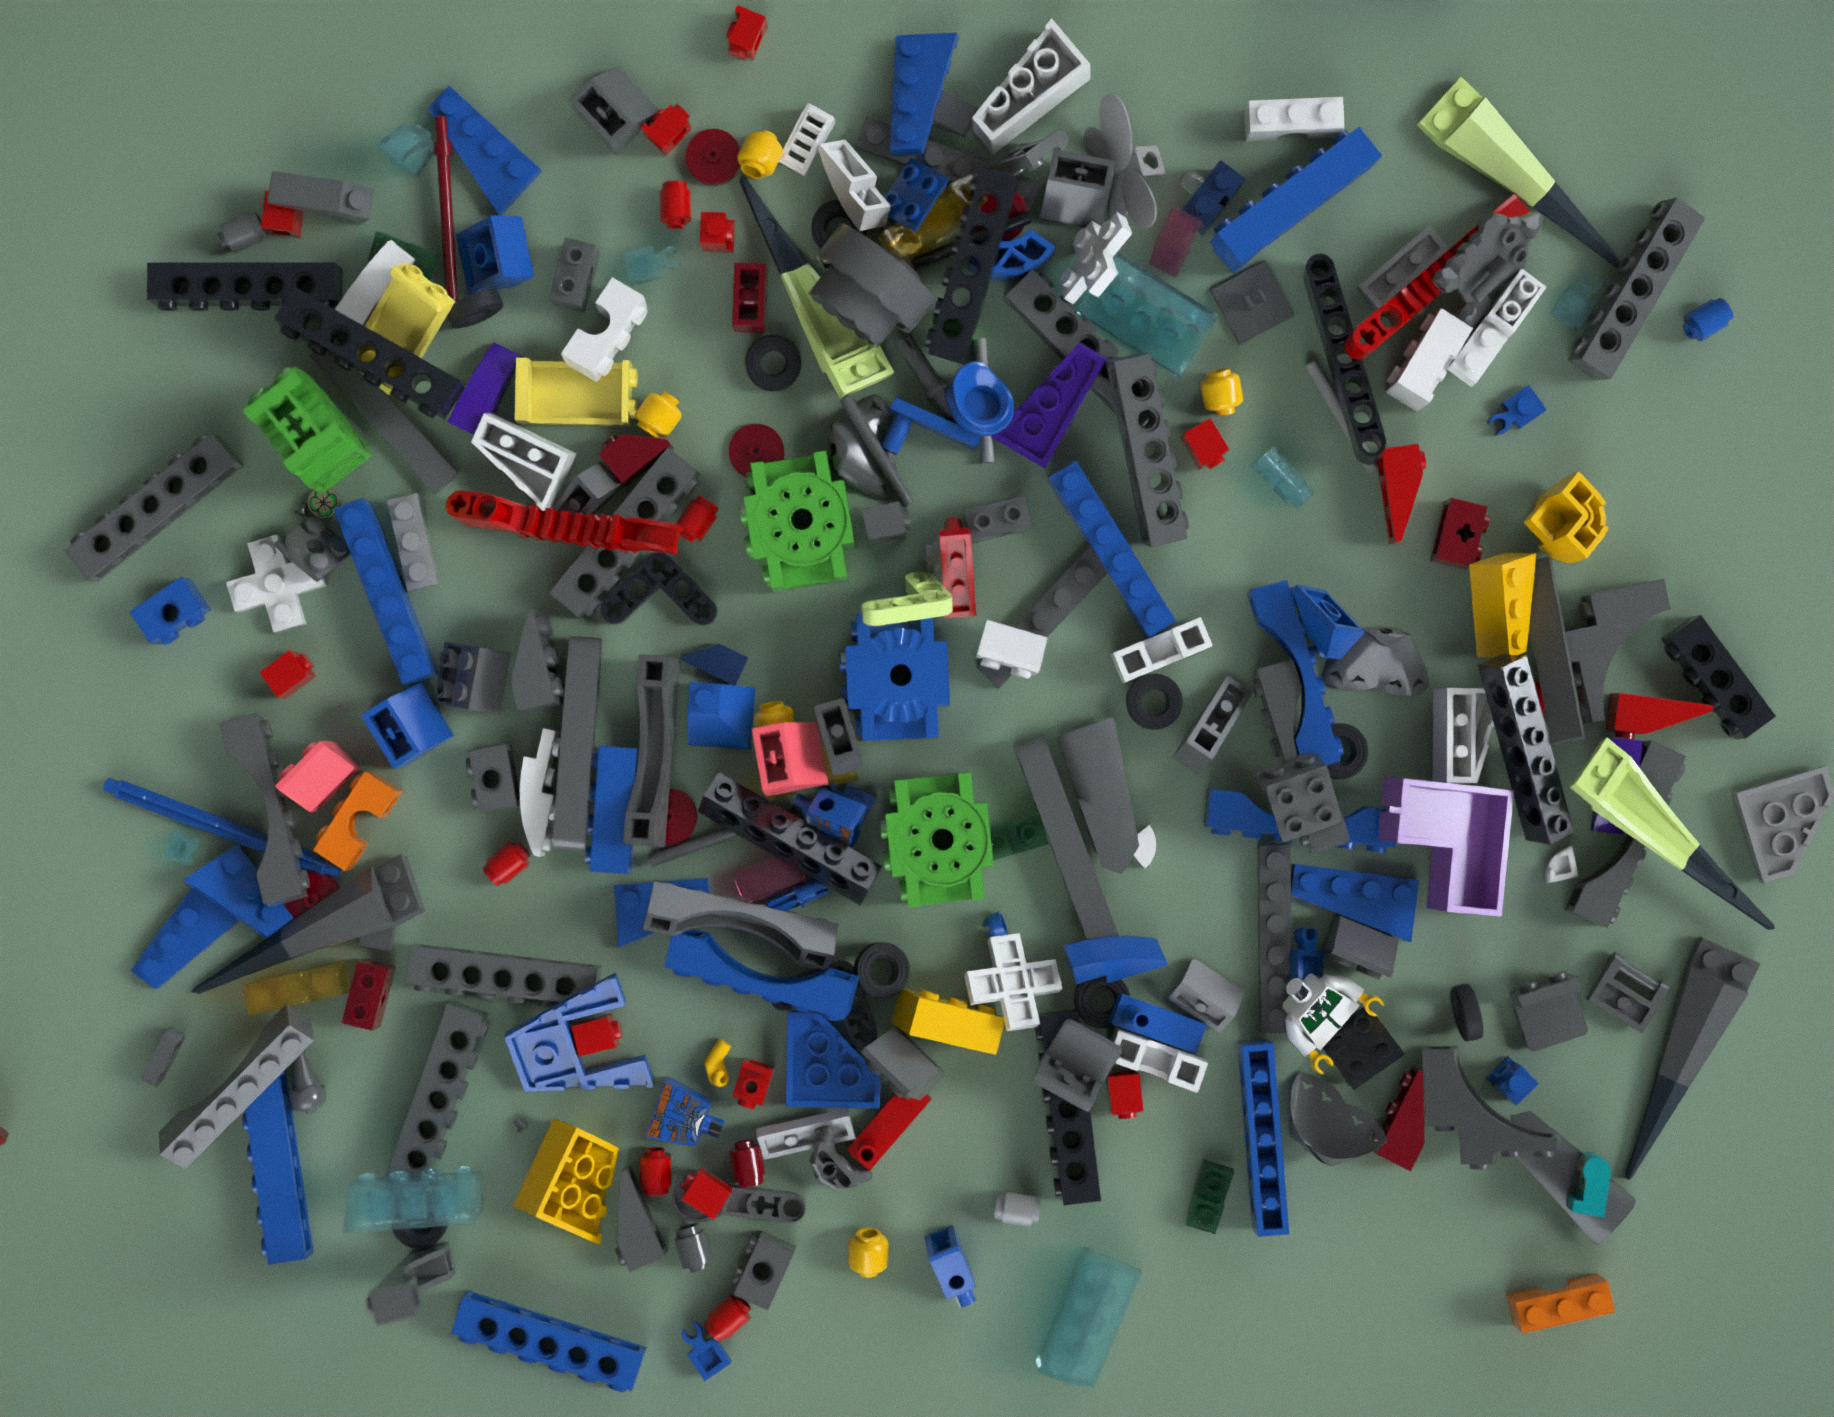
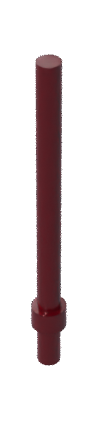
(443, 149)

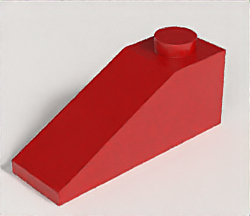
(1400, 479)
(1639, 714)

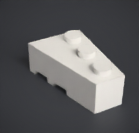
(1427, 359)
(527, 458)
(1460, 734)

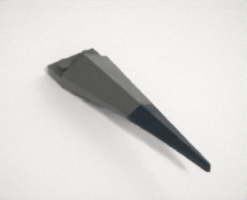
(367, 904)
(1707, 1001)

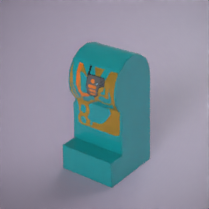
(1592, 1186)

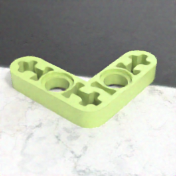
(925, 600)

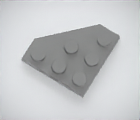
(1783, 819)

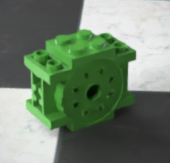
(307, 429)
(782, 495)
(932, 872)

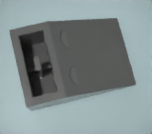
(534, 671)

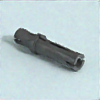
(925, 373)

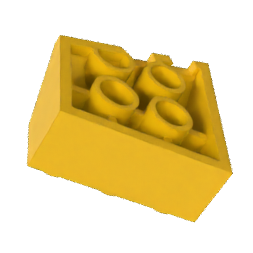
(569, 1180)

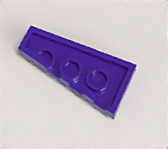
(1050, 409)

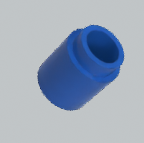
(1707, 319)

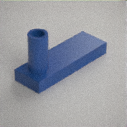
(907, 414)
(1157, 1023)

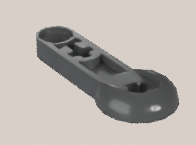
(740, 1203)

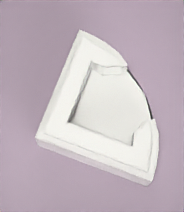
(1147, 846)
(1561, 866)

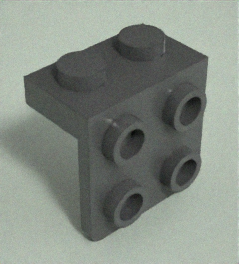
(1300, 796)
(1549, 1010)
(1076, 1064)

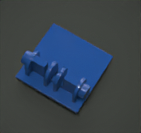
(914, 194)

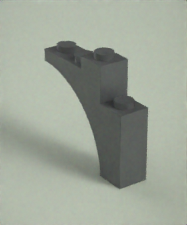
(1610, 620)
(1482, 1131)

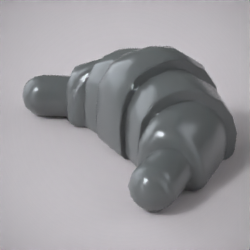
(832, 1167)

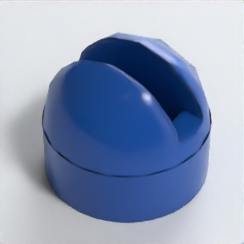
(997, 925)

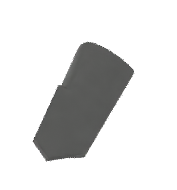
(1102, 791)
(1560, 1176)

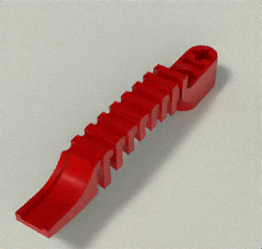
(1413, 296)
(632, 534)

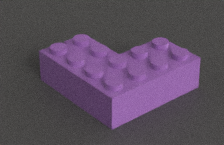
(1467, 836)

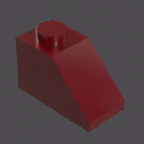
(632, 455)

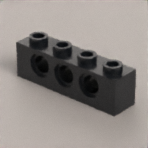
(1752, 710)

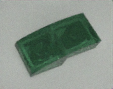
(424, 258)
(1017, 836)
(1209, 1196)

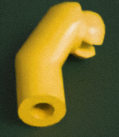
(715, 1065)

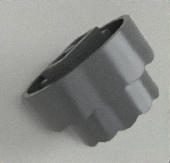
(869, 287)

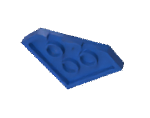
(826, 1067)

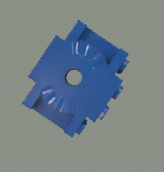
(890, 709)

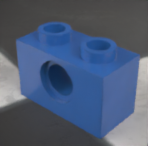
(152, 613)

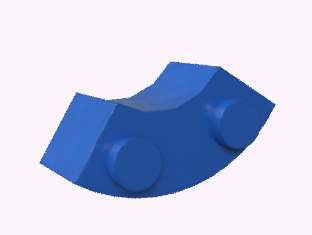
(1018, 257)

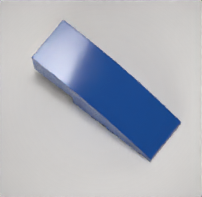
(1113, 957)

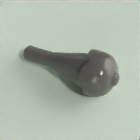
(306, 1092)

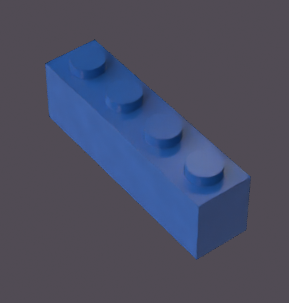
(611, 794)

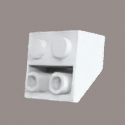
(1012, 649)

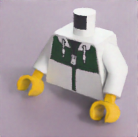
(1319, 1010)

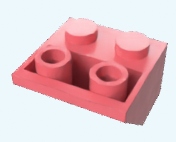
(789, 757)
(317, 775)

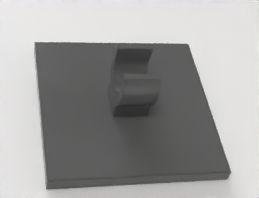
(1252, 302)

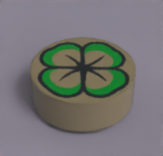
(323, 504)

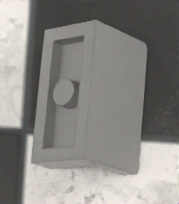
(1207, 996)

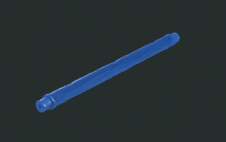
(209, 822)

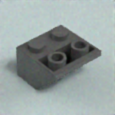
(613, 108)
(1077, 189)
(472, 678)
(1361, 945)
(903, 1063)

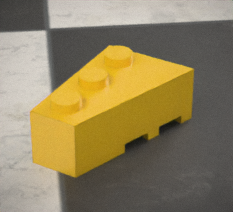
(1502, 603)
(948, 1021)

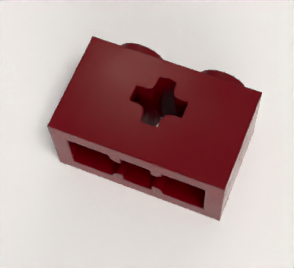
(750, 297)
(1456, 516)
(368, 994)

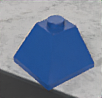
(1326, 622)
(720, 715)

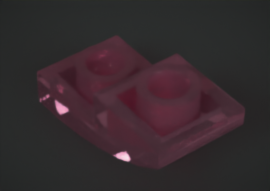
(1175, 241)
(766, 878)

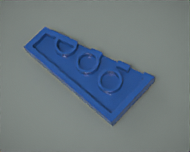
(917, 87)
(490, 157)
(1368, 898)
(183, 937)

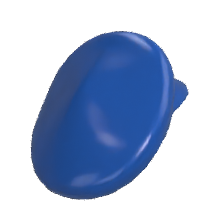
(979, 400)

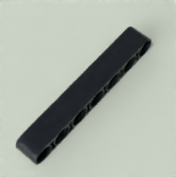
(1344, 373)

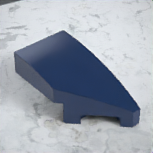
(717, 661)

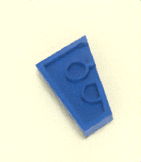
(235, 887)
(632, 904)

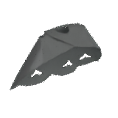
(853, 458)
(1379, 661)
(1328, 1127)

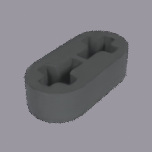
(163, 1056)

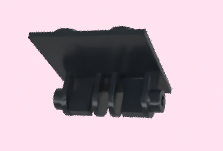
(1362, 1048)

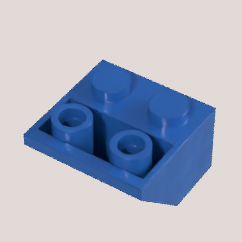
(407, 726)

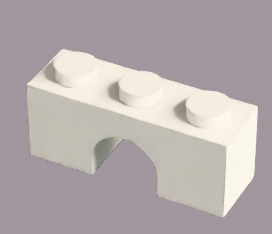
(1312, 116)
(595, 353)
(1161, 650)
(1160, 1059)

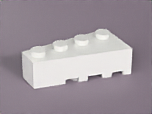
(1033, 87)

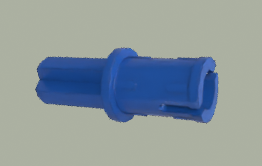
(798, 896)

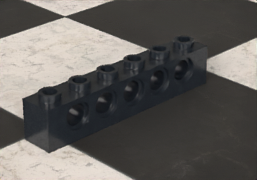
(1003, 188)
(165, 278)
(301, 308)
(1526, 748)
(789, 838)
(1085, 1186)

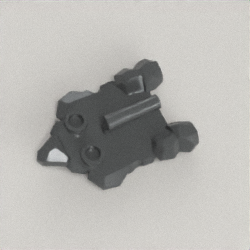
(1487, 262)

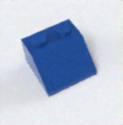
(495, 254)

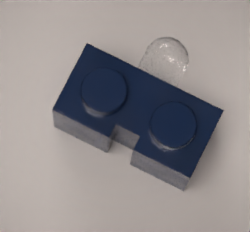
(1209, 193)

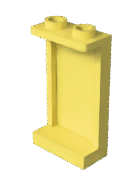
(408, 313)
(562, 396)

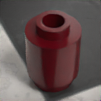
(747, 1163)

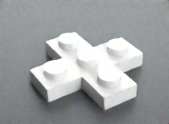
(1094, 252)
(273, 585)
(1013, 982)

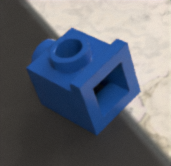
(1512, 1081)

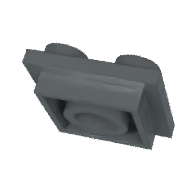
(316, 535)

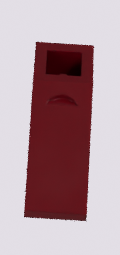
(1405, 1122)

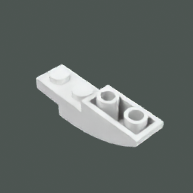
(1496, 327)
(535, 803)

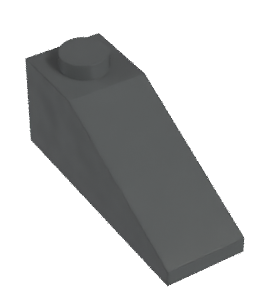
(321, 196)
(1212, 725)
(637, 1231)

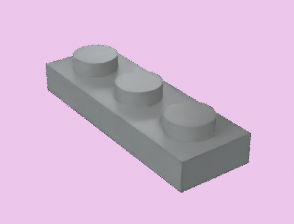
(1402, 268)
(413, 542)
(803, 1133)

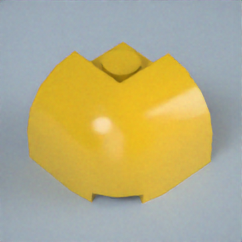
(1569, 519)

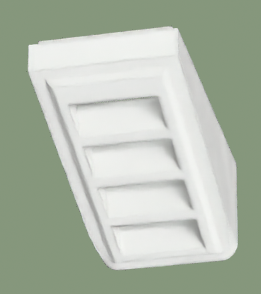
(828, 122)

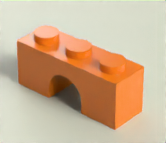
(339, 840)
(1580, 1300)

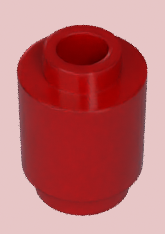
(675, 204)
(697, 519)
(506, 863)
(655, 1171)
(727, 1317)

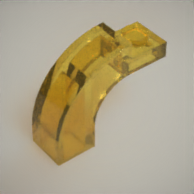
(939, 223)

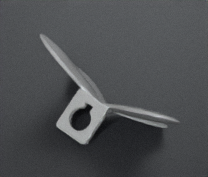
(1129, 190)

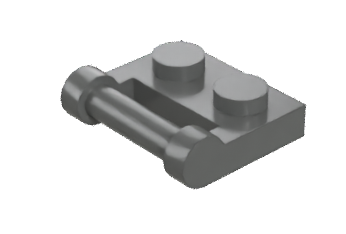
(1030, 154)
(1621, 1000)

